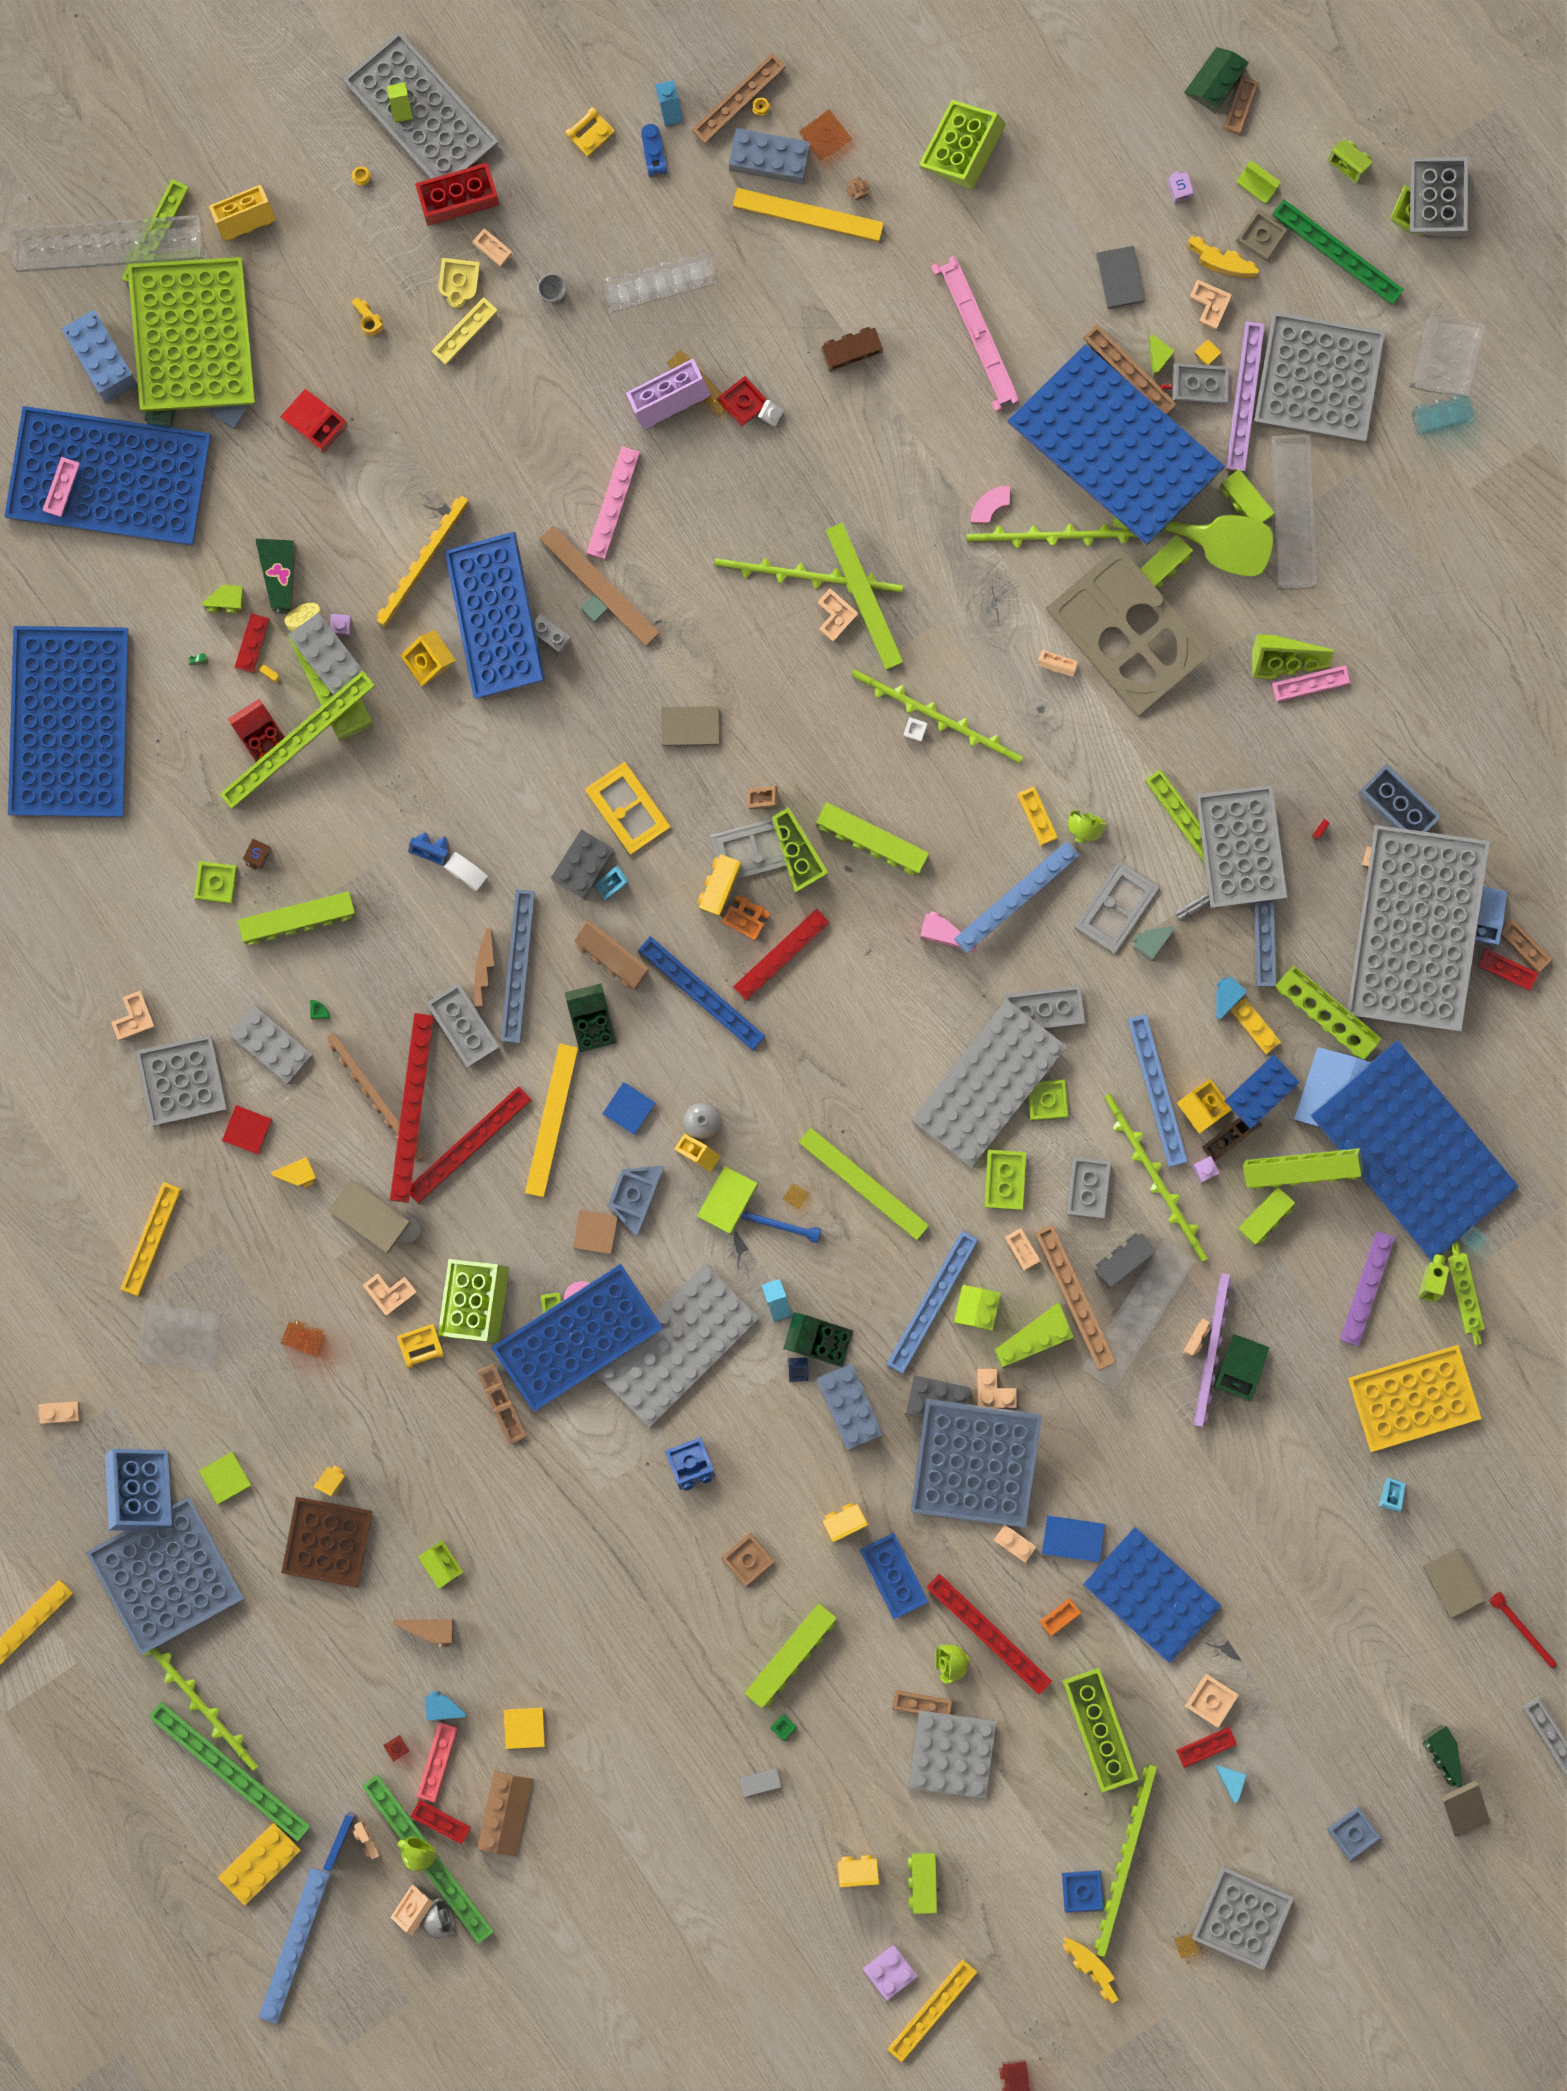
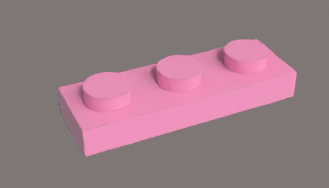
(61, 487)

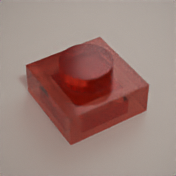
(396, 1748)

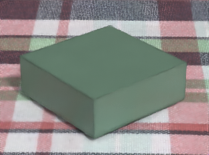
(594, 608)

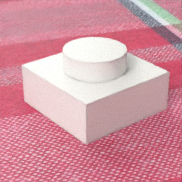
(771, 413)
(915, 729)

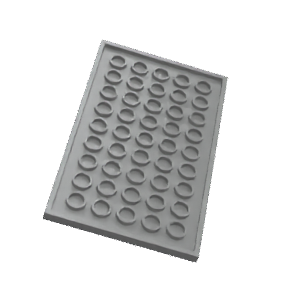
(1418, 927)

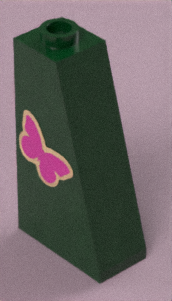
(277, 564)

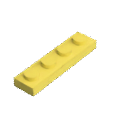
(464, 331)

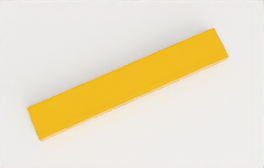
(151, 1239)
(932, 2010)

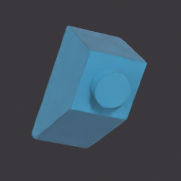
(669, 103)
(1227, 995)
(441, 1707)

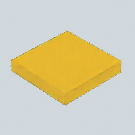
(524, 1728)

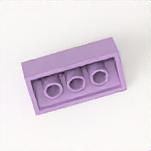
(668, 394)

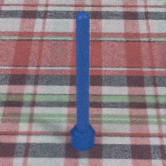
(811, 1233)

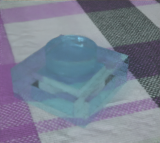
(1473, 1238)

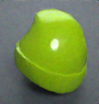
(417, 1853)

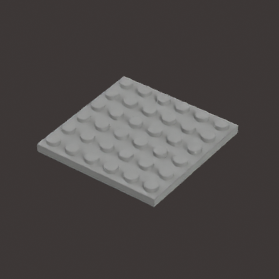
(1319, 377)

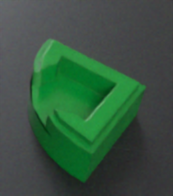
(198, 659)
(318, 1010)

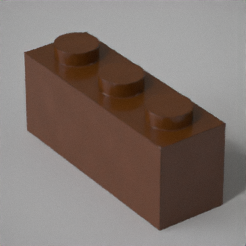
(851, 348)

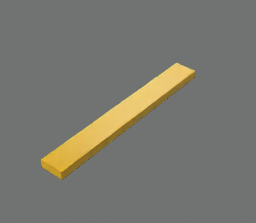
(808, 214)
(551, 1120)

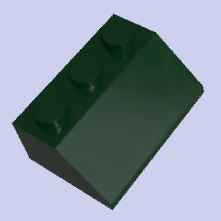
(1217, 78)

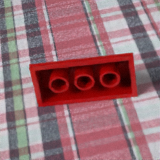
(457, 194)

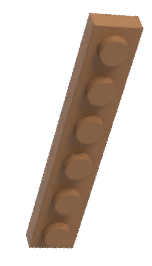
(738, 98)
(1128, 368)

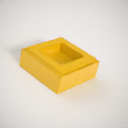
(1207, 352)
(270, 674)

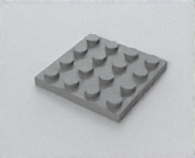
(181, 1080)
(952, 1754)
(1242, 1918)

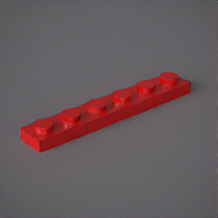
(781, 954)

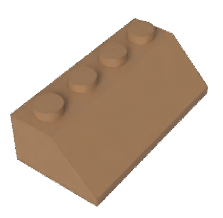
(611, 955)
(505, 1813)

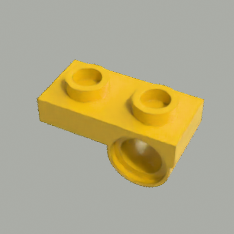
(363, 308)

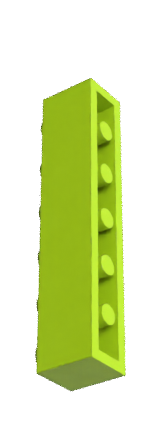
(872, 839)
(296, 917)
(1303, 1168)
(790, 1655)

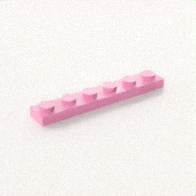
(613, 503)

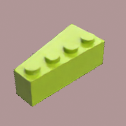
(798, 854)
(1042, 1333)

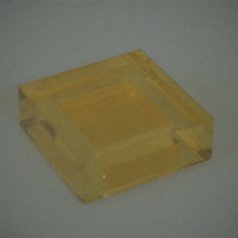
(795, 1196)
(1186, 1945)

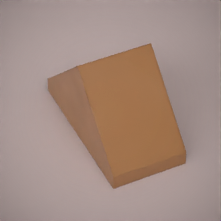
(762, 798)

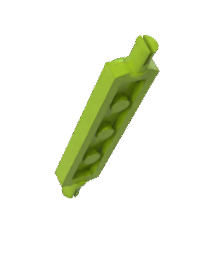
(1466, 1293)

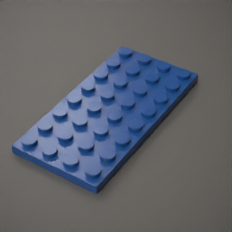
(494, 615)
(577, 1337)

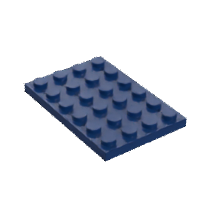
(1152, 1595)

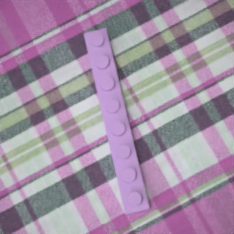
(1245, 396)
(1211, 1358)

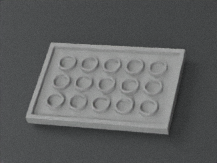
(1241, 846)

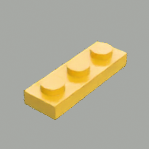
(1255, 1026)

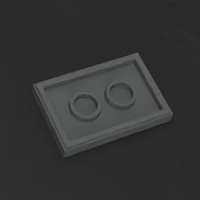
(1120, 277)

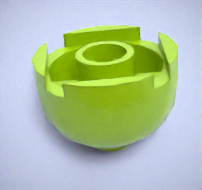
(1085, 826)
(952, 1662)

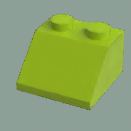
(1350, 160)
(977, 1307)

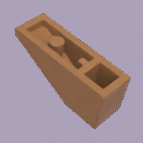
(432, 1630)

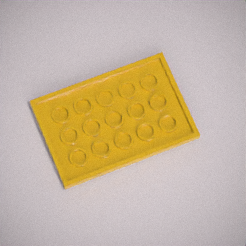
(1414, 1398)

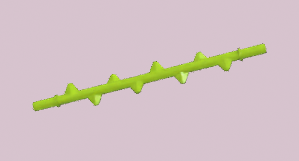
(1051, 537)
(800, 572)
(930, 710)
(1158, 1185)
(196, 1703)

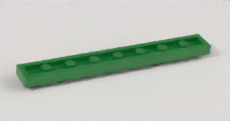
(1337, 252)

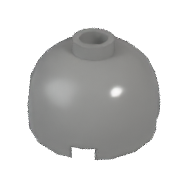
(702, 1121)
(438, 1920)

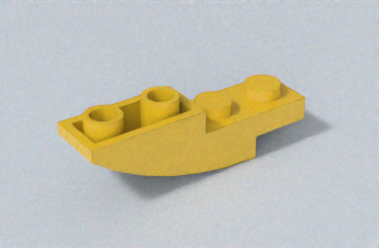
(1229, 264)
(1088, 1961)

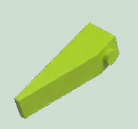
(1280, 655)

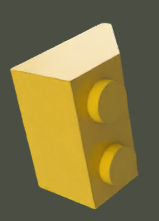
(428, 657)
(1204, 1105)
(845, 1522)
(857, 1871)

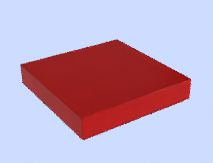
(742, 401)
(246, 1129)

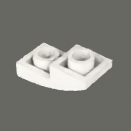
(466, 871)

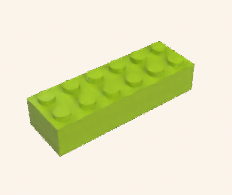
(349, 723)
(1099, 1730)

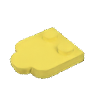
(458, 280)

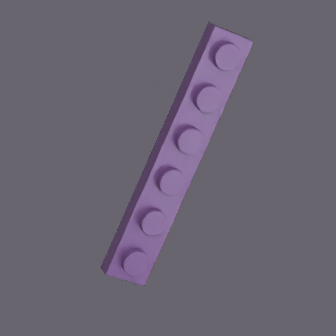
(1367, 1288)

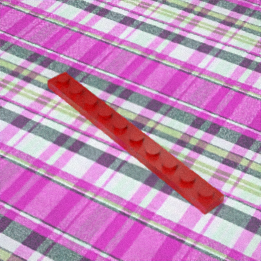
(411, 1108)

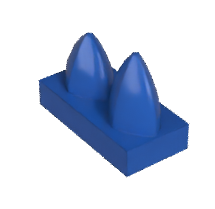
(436, 853)

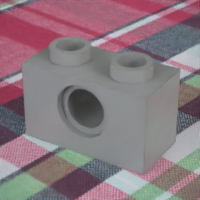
(551, 635)

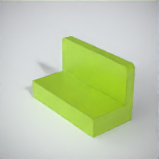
(1258, 182)
(440, 1564)

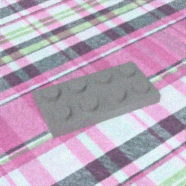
(325, 653)
(1051, 1006)
(462, 1025)
(270, 1044)

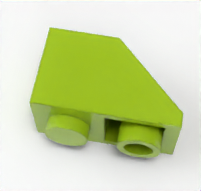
(226, 598)

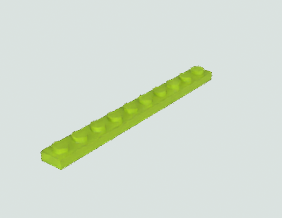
(297, 739)
(1123, 1867)

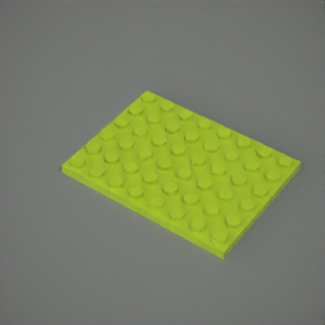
(190, 334)

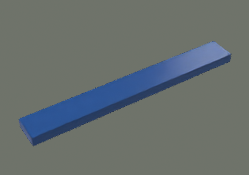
(701, 993)

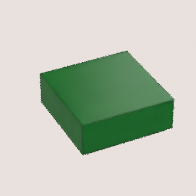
(783, 1727)

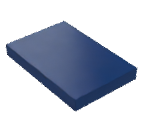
(1073, 1538)
(339, 1841)

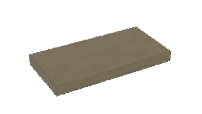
(369, 1216)

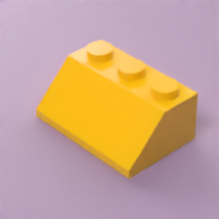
(242, 213)
(719, 885)

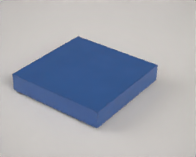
(629, 1108)
(1082, 1891)

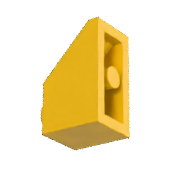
(697, 1152)
(297, 1173)

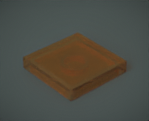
(825, 135)

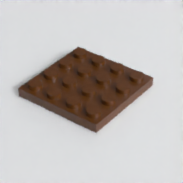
(326, 1542)

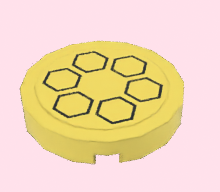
(301, 614)

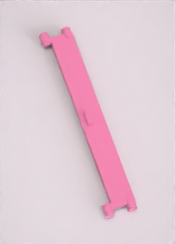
(978, 332)

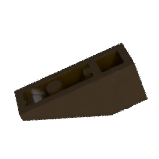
(1229, 1138)

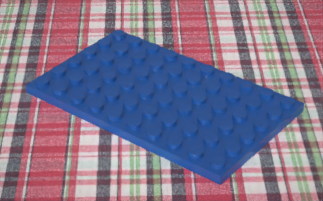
(1116, 444)
(129, 477)
(68, 721)
(1415, 1150)

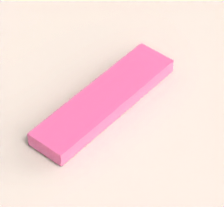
(1311, 683)

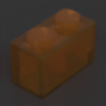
(303, 1339)

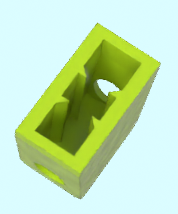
(1434, 1286)

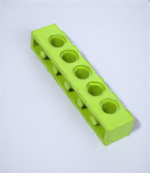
(1338, 1012)

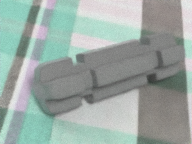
(1193, 907)

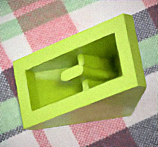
(399, 102)
(1159, 354)

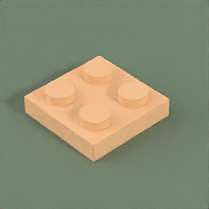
(1211, 1700)
(412, 1910)

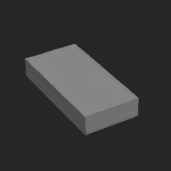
(760, 1782)

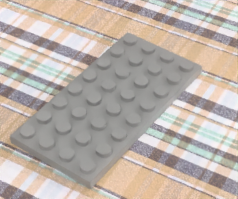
(443, 129)
(989, 1083)
(697, 1330)

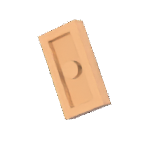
(59, 1412)
(1014, 1543)

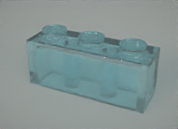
(1442, 414)

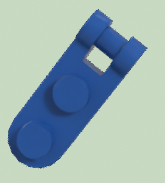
(653, 149)

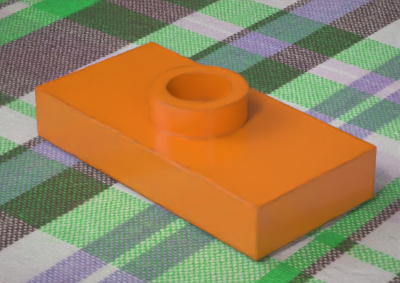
(1060, 1617)

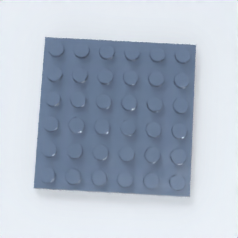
(976, 1463)
(165, 1577)

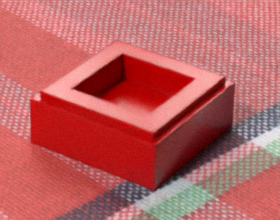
(1320, 829)

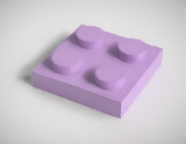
(890, 1972)

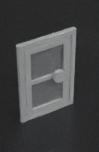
(752, 845)
(1117, 907)

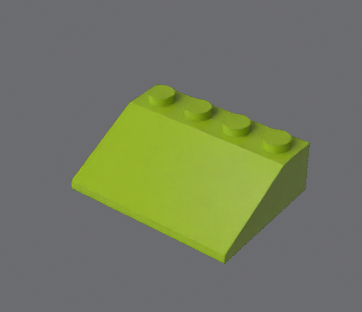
(962, 143)
(473, 1301)

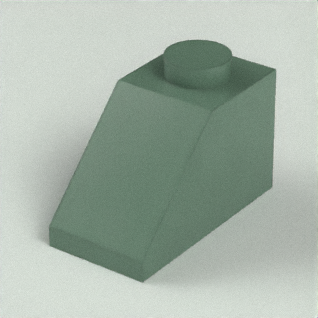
(1151, 941)

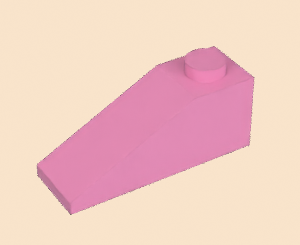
(940, 930)

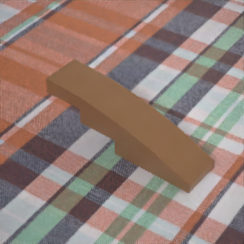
(484, 962)
(501, 1403)

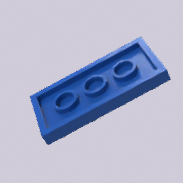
(1262, 1091)
(893, 1575)

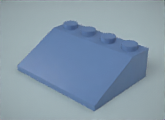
(1326, 1076)
(138, 1489)

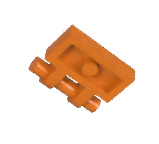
(741, 921)

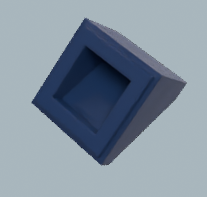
(798, 1369)

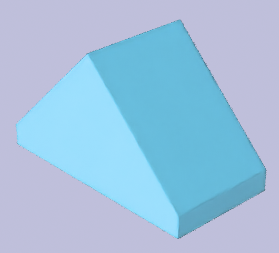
(611, 883)
(776, 1300)
(1392, 1495)
(1232, 1781)

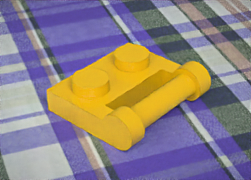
(594, 137)
(419, 1339)

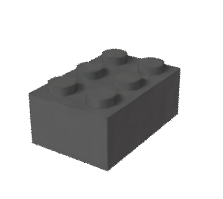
(582, 864)
(1124, 1259)
(926, 1388)

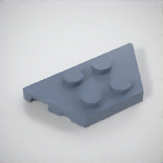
(634, 1194)

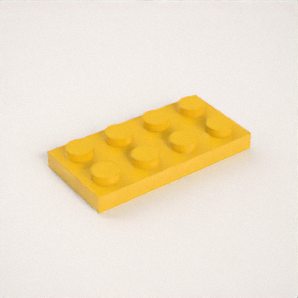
(259, 1863)

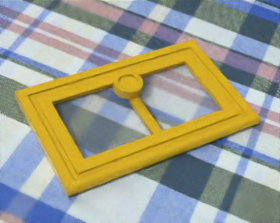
(627, 808)

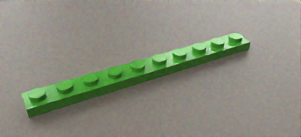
(229, 1771)
(437, 1872)

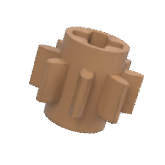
(858, 188)

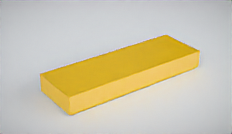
(1037, 816)

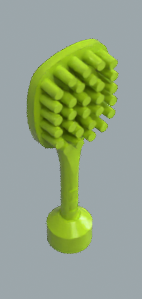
(1229, 542)

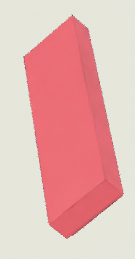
(437, 1762)

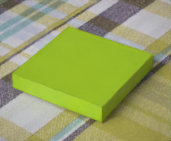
(215, 882)
(1048, 1100)
(225, 1478)

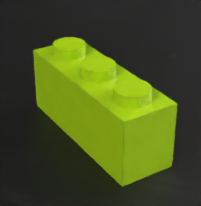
(1245, 497)
(1166, 561)
(1266, 1217)
(922, 1883)

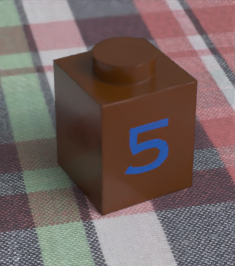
(256, 854)

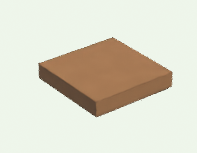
(595, 1232)
(748, 1559)

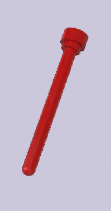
(1499, 1601)

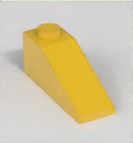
(331, 1481)

